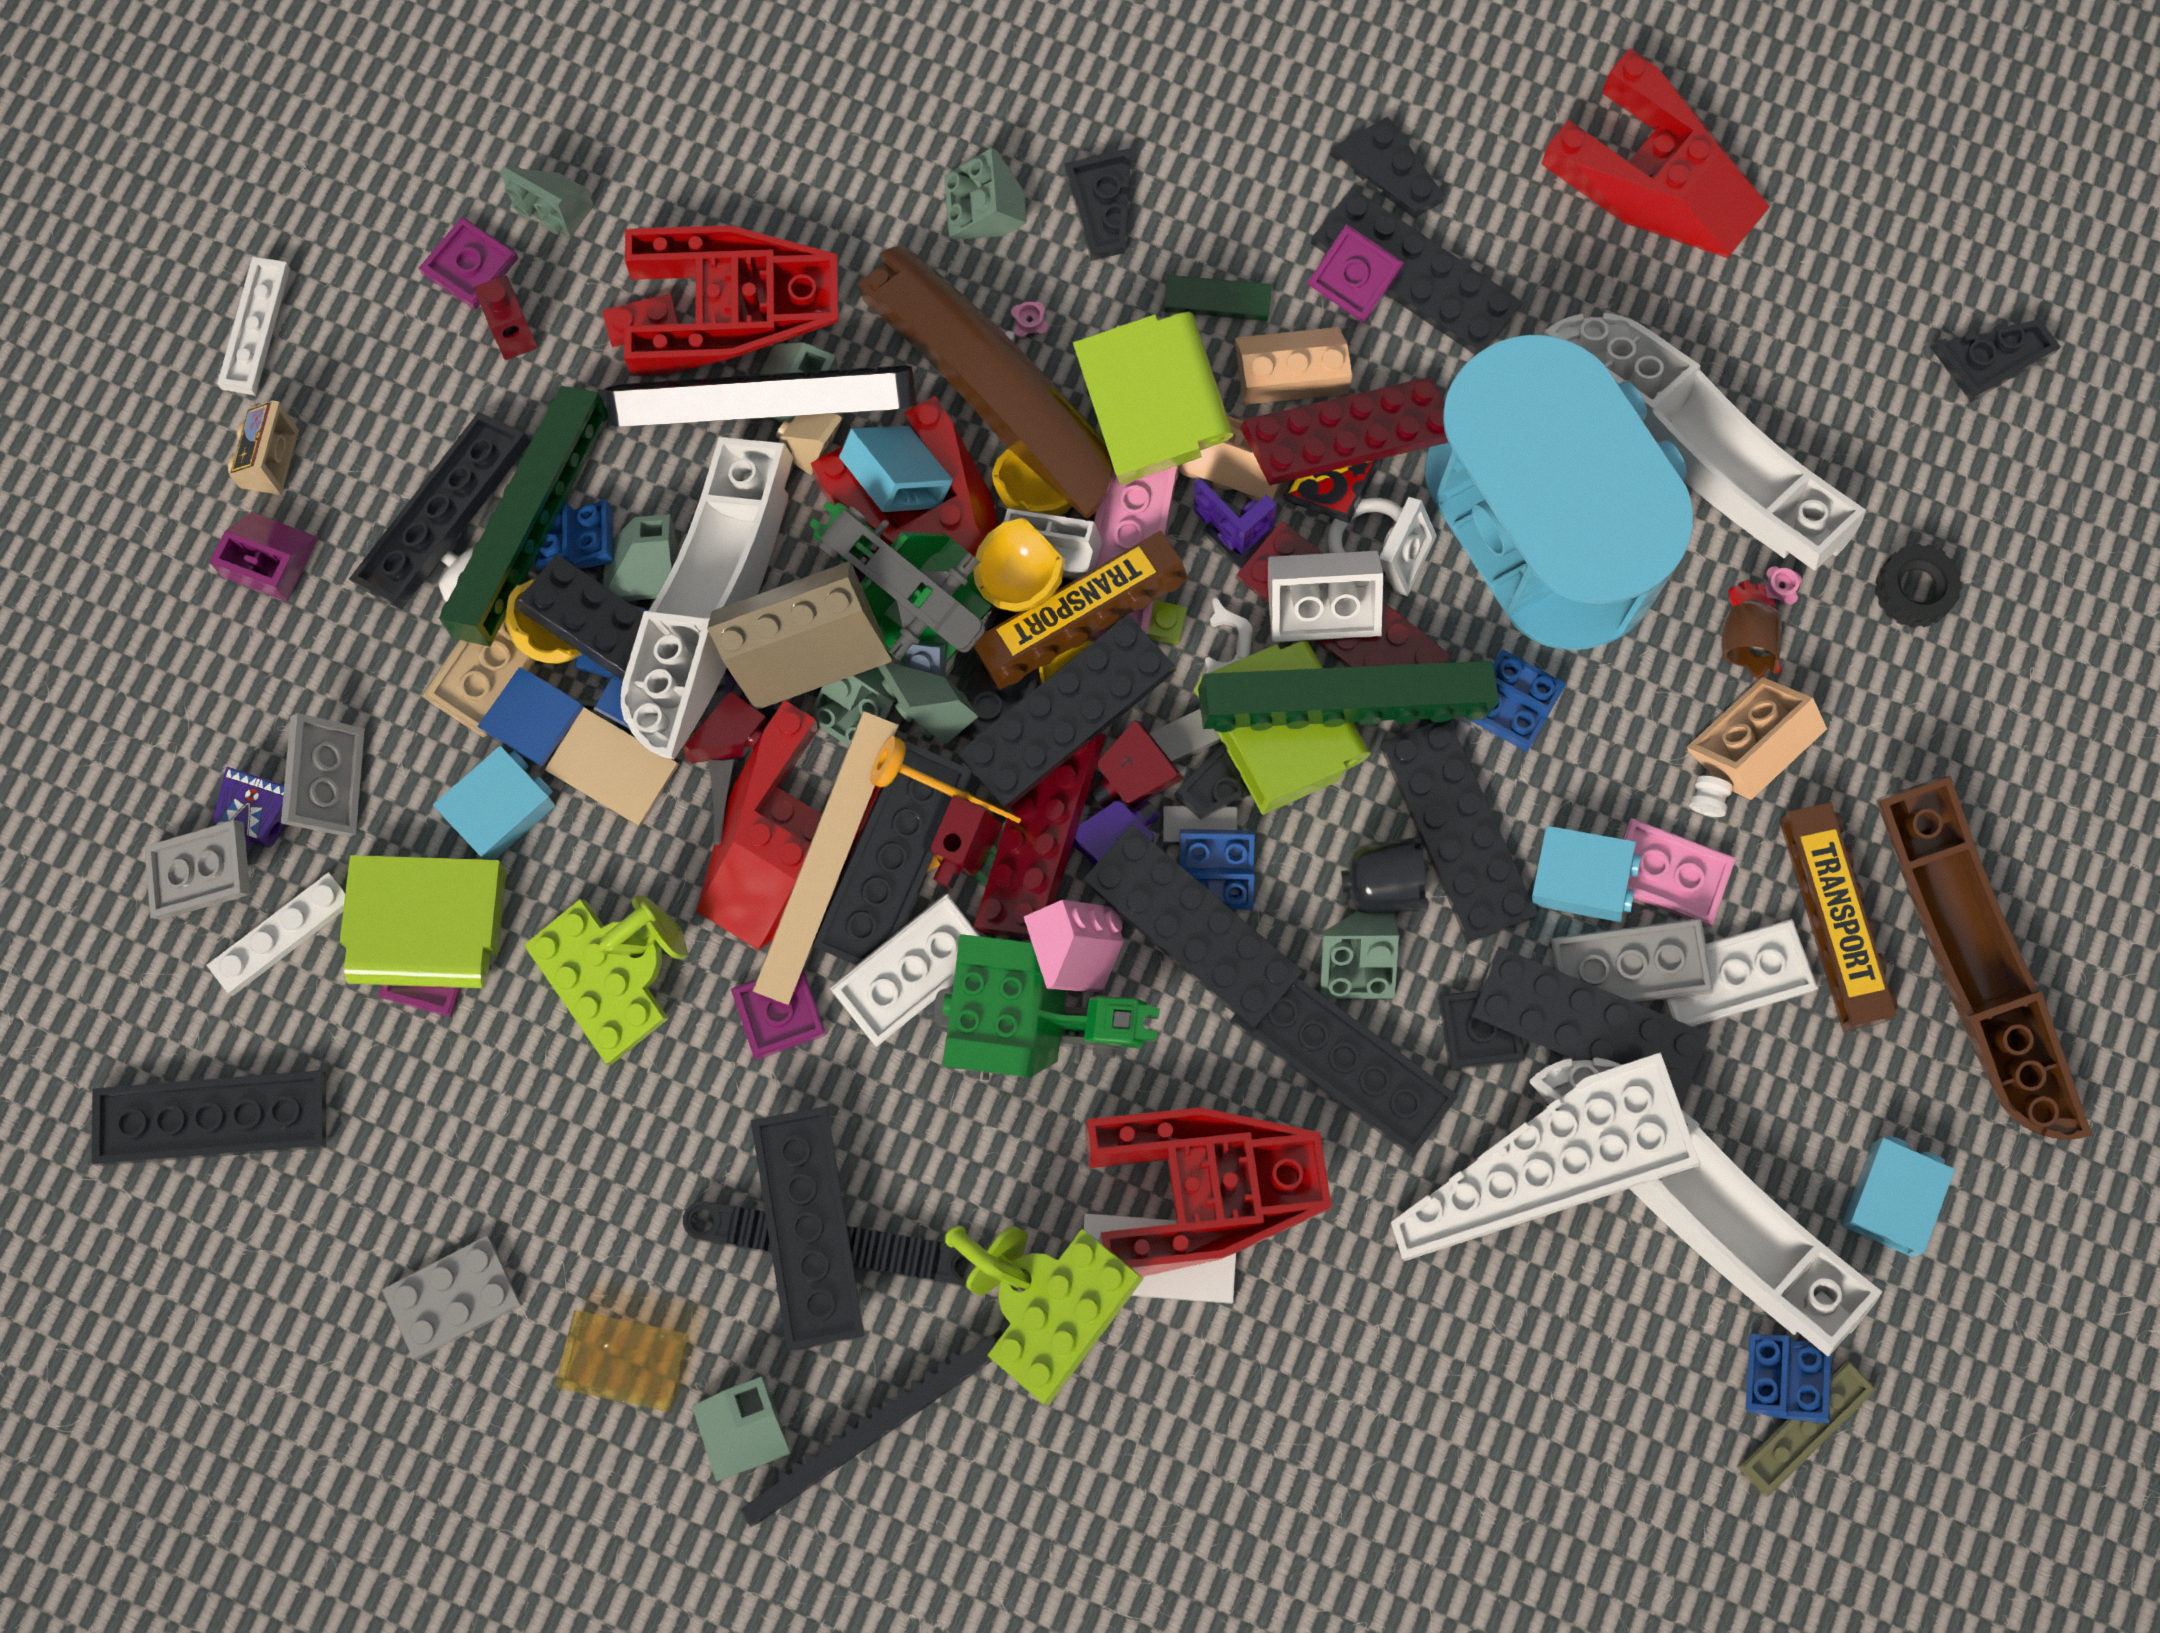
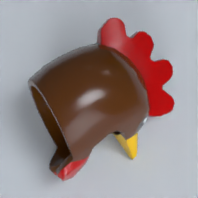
(1752, 623)

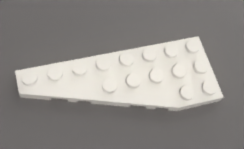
(1587, 1145)

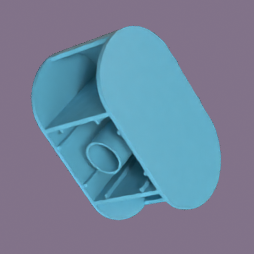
(1559, 490)

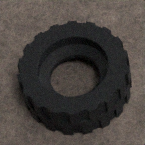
(1922, 558)

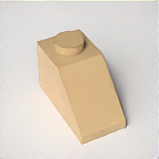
(809, 437)

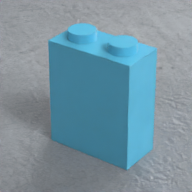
(895, 468)
(495, 803)
(1585, 874)
(1898, 1196)

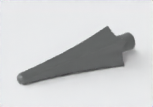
(722, 779)

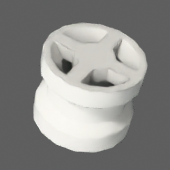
(1711, 796)

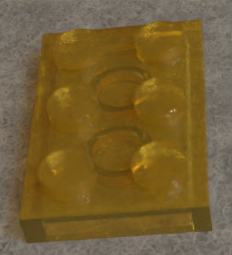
(622, 1361)

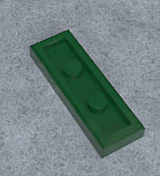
(1217, 297)

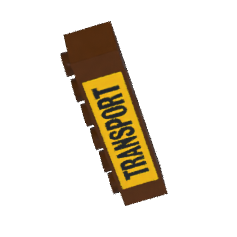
(1081, 610)
(1838, 917)

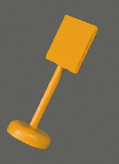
(889, 763)

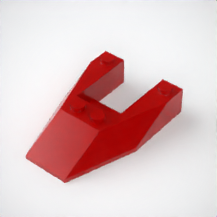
(1676, 182)
(747, 294)
(966, 509)
(764, 835)
(1229, 1182)

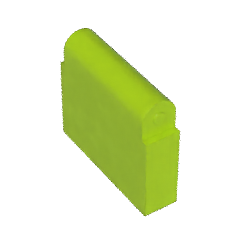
(1153, 394)
(1287, 762)
(421, 920)

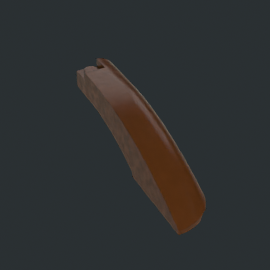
(992, 376)
(1981, 960)

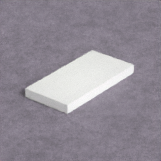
(904, 971)
(1749, 974)
(1199, 1282)

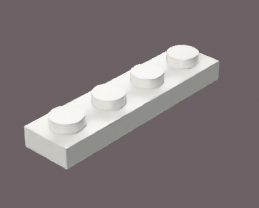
(253, 326)
(278, 935)

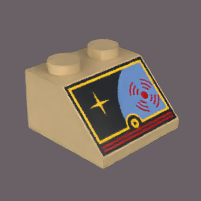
(264, 449)

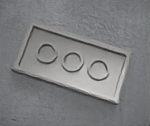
(1639, 961)

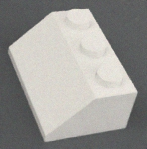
(1325, 596)

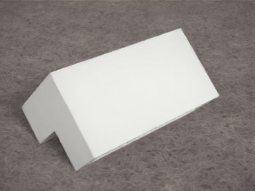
(1073, 538)

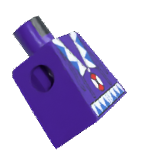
(255, 803)

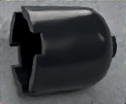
(1387, 877)

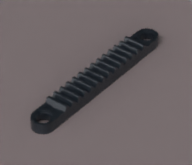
(870, 1248)
(869, 1430)

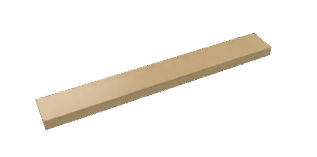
(823, 861)

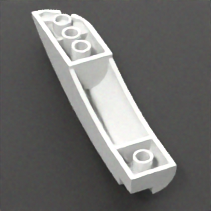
(1722, 449)
(720, 563)
(1744, 1232)

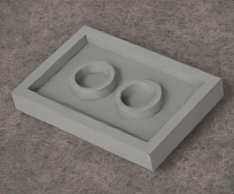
(322, 775)
(197, 870)
(451, 1297)

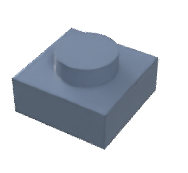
(927, 657)

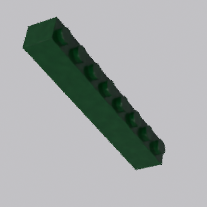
(524, 515)
(1347, 695)

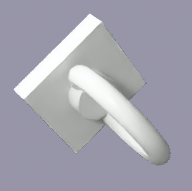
(1405, 543)

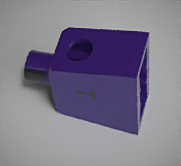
(1104, 829)

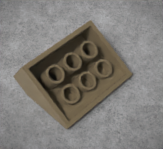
(799, 636)

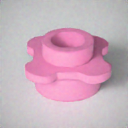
(1025, 310)
(1788, 578)

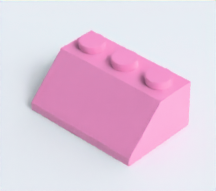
(1075, 944)

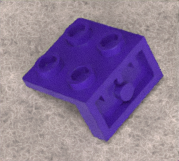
(1234, 532)

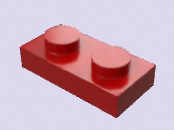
(650, 311)

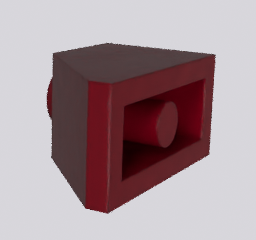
(726, 732)

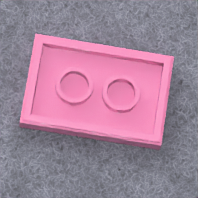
(1678, 873)

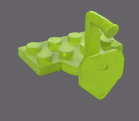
(602, 978)
(1061, 1306)

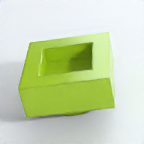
(1167, 622)

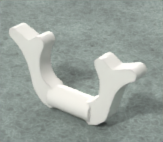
(1244, 628)

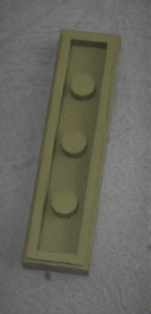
(1796, 1440)

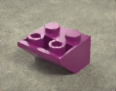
(263, 555)

